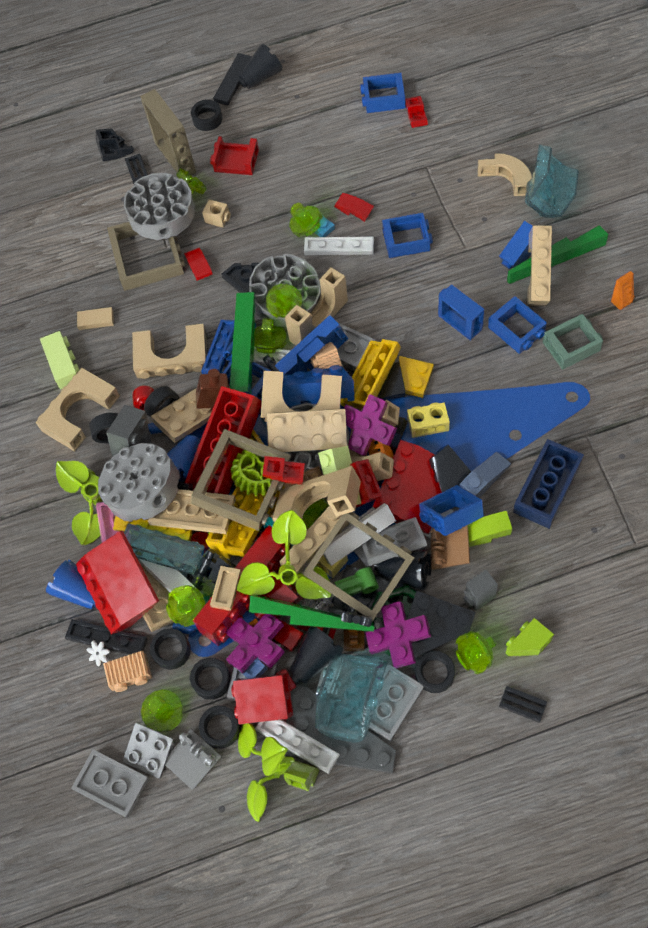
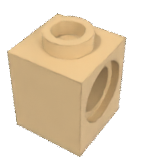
(216, 213)

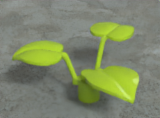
(70, 477)
(256, 576)
(273, 766)

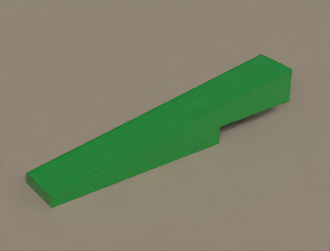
(564, 251)
(243, 343)
(301, 614)

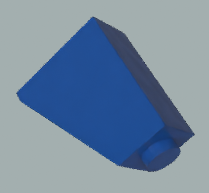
(517, 248)

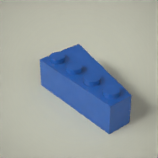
(307, 385)

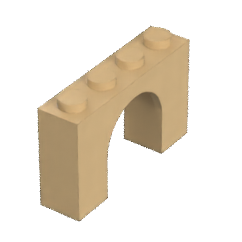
(540, 281)
(332, 299)
(191, 359)
(82, 386)
(272, 393)
(381, 464)
(339, 487)
(303, 553)

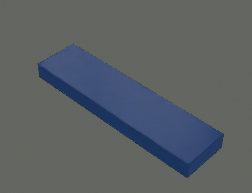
(220, 343)

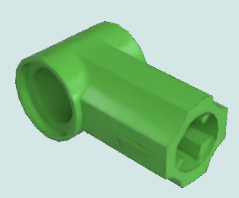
(362, 582)

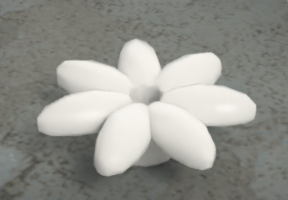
(98, 652)

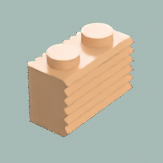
(326, 357)
(127, 671)

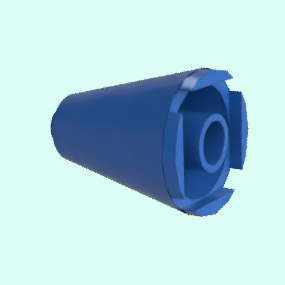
(183, 455)
(70, 586)

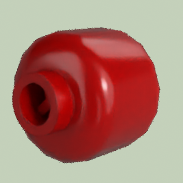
(140, 395)

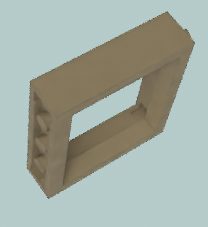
(162, 126)
(147, 277)
(199, 498)
(385, 540)

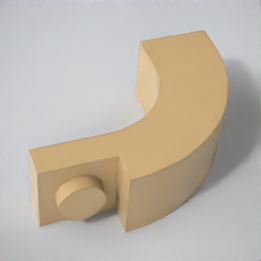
(507, 167)

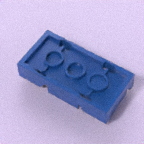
(300, 356)

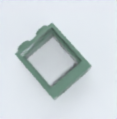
(557, 350)

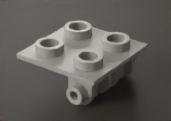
(148, 750)
(191, 759)

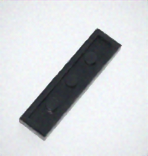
(231, 80)
(120, 641)

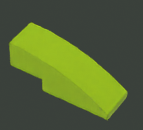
(488, 528)
(301, 775)

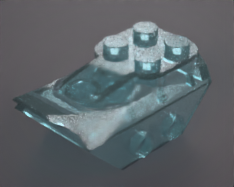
(551, 186)
(349, 696)

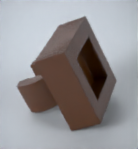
(354, 640)

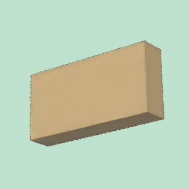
(95, 318)
(225, 588)

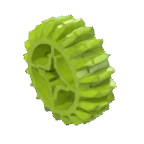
(248, 477)

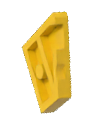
(415, 375)

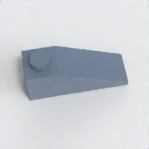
(485, 475)

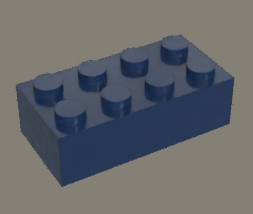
(548, 483)

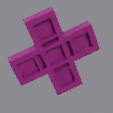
(368, 425)
(398, 634)
(255, 642)

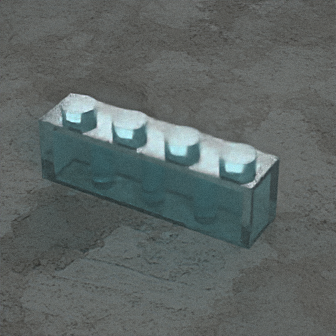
(164, 549)

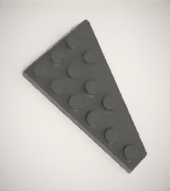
(367, 754)

